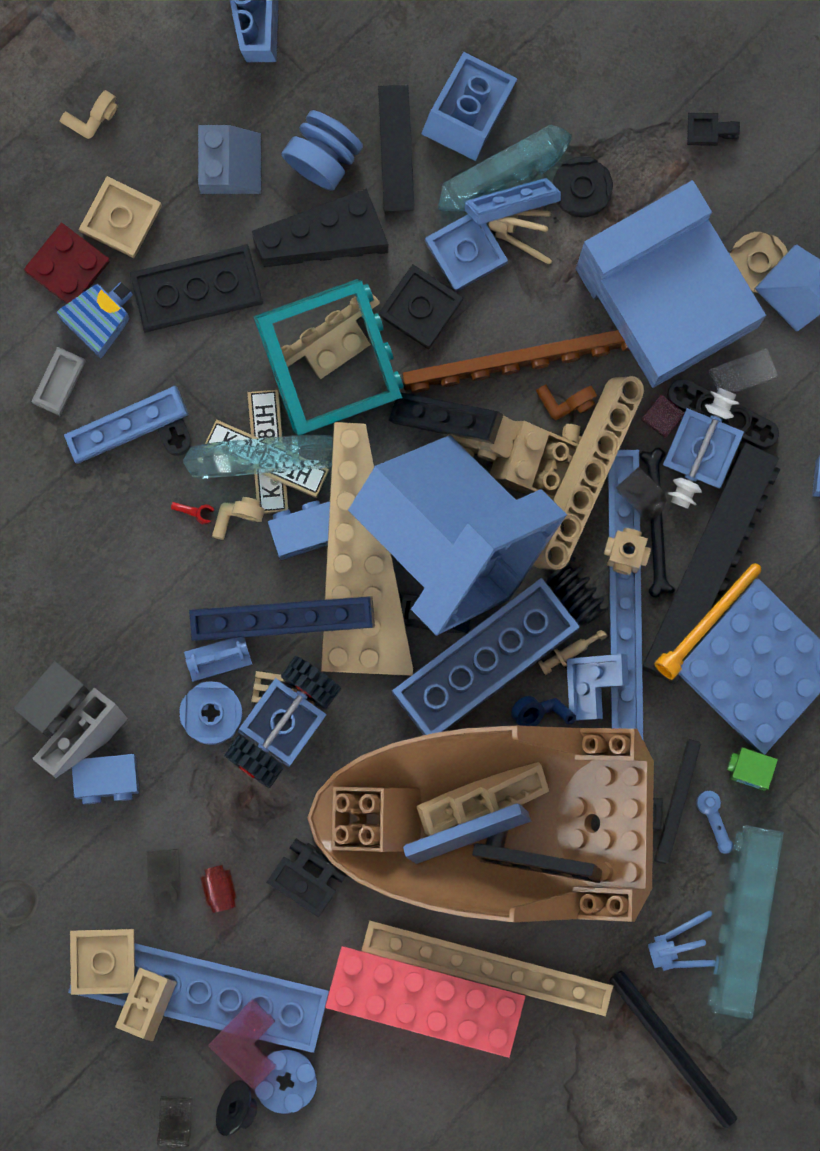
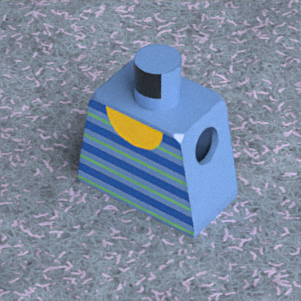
(97, 316)

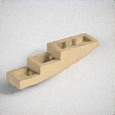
(482, 798)

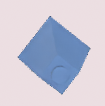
(794, 287)

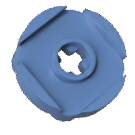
(223, 726)
(292, 1098)

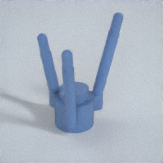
(664, 952)

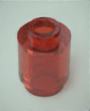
(218, 889)

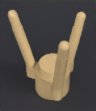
(509, 223)

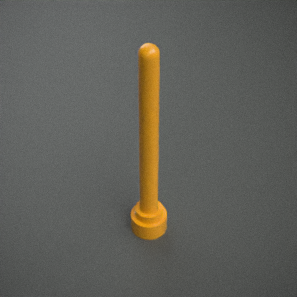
(670, 663)

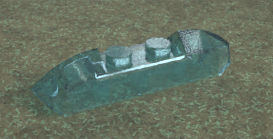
(537, 151)
(259, 456)

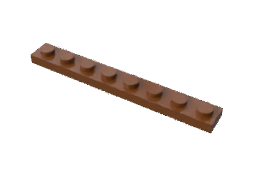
(512, 361)

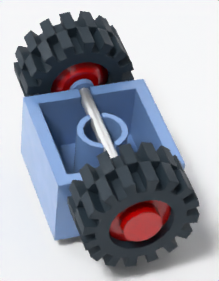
(282, 722)

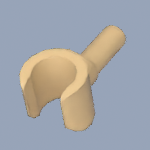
(572, 433)

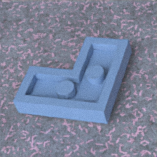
(586, 679)

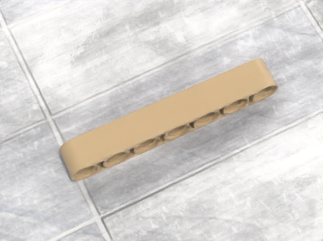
(598, 463)

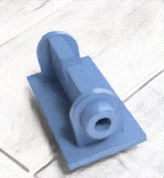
(217, 658)

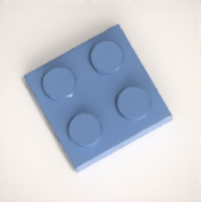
(465, 252)

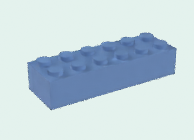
(486, 659)

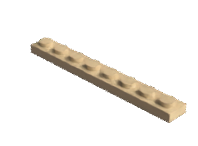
(487, 968)

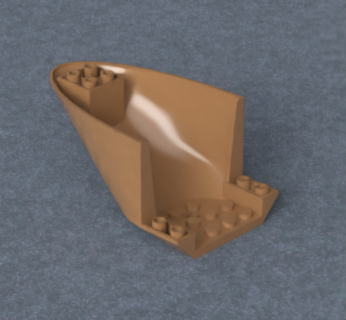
(371, 813)

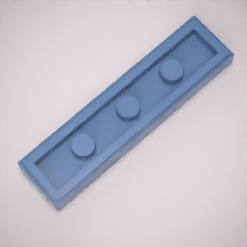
(126, 424)
(466, 833)

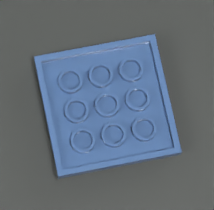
(756, 667)

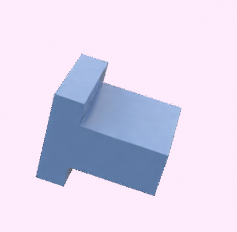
(669, 284)
(454, 529)

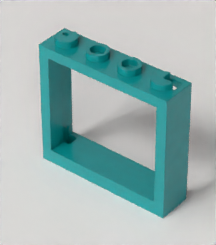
(280, 370)

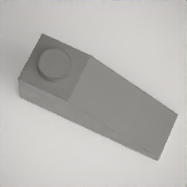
(81, 734)

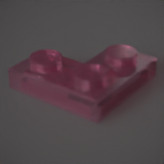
(237, 1046)

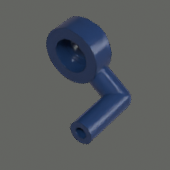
(530, 711)

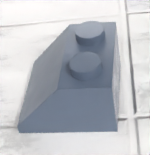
(228, 160)

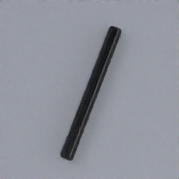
(673, 1049)

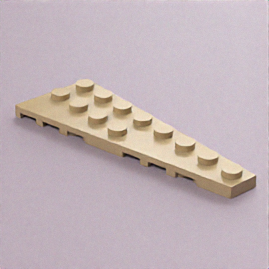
(360, 568)

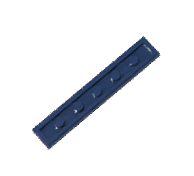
(282, 618)

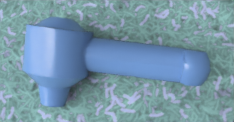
(709, 803)

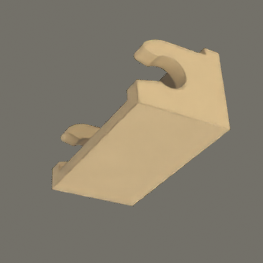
(146, 1004)

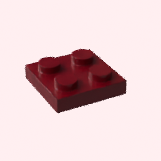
(66, 264)

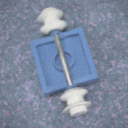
(703, 448)

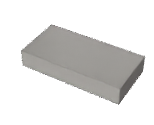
(58, 381)

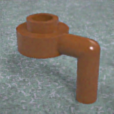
(579, 401)

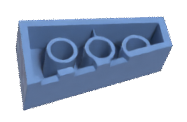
(256, 28)

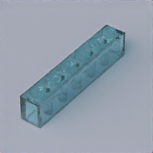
(746, 922)

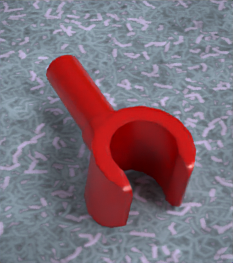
(193, 511)

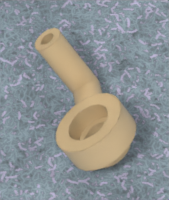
(103, 109)
(246, 509)

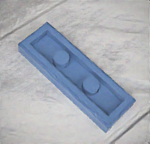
(512, 201)

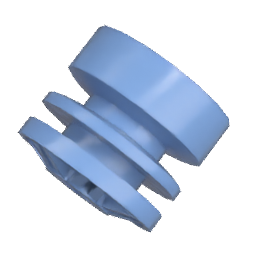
(325, 145)

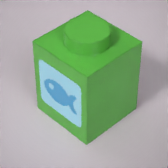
(752, 768)

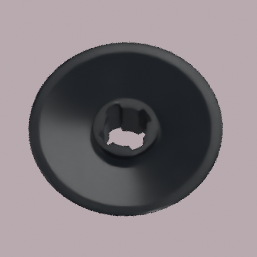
(235, 1109)

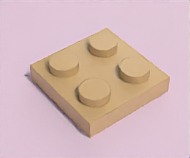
(120, 217)
(102, 961)

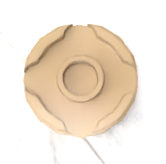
(757, 255)

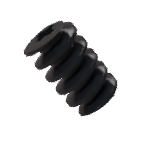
(576, 593)

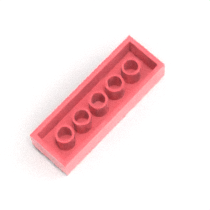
(425, 1001)

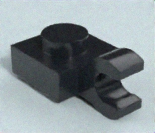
(705, 129)

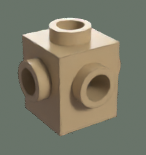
(623, 562)

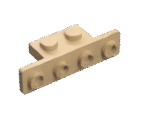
(330, 342)

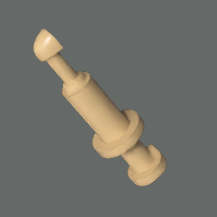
(569, 652)

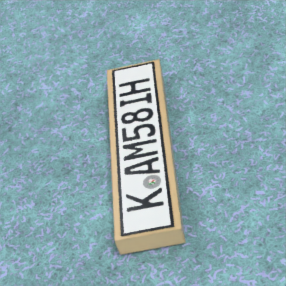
(266, 423)
(306, 481)

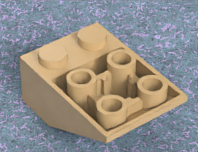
(536, 461)

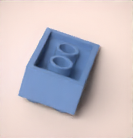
(468, 106)

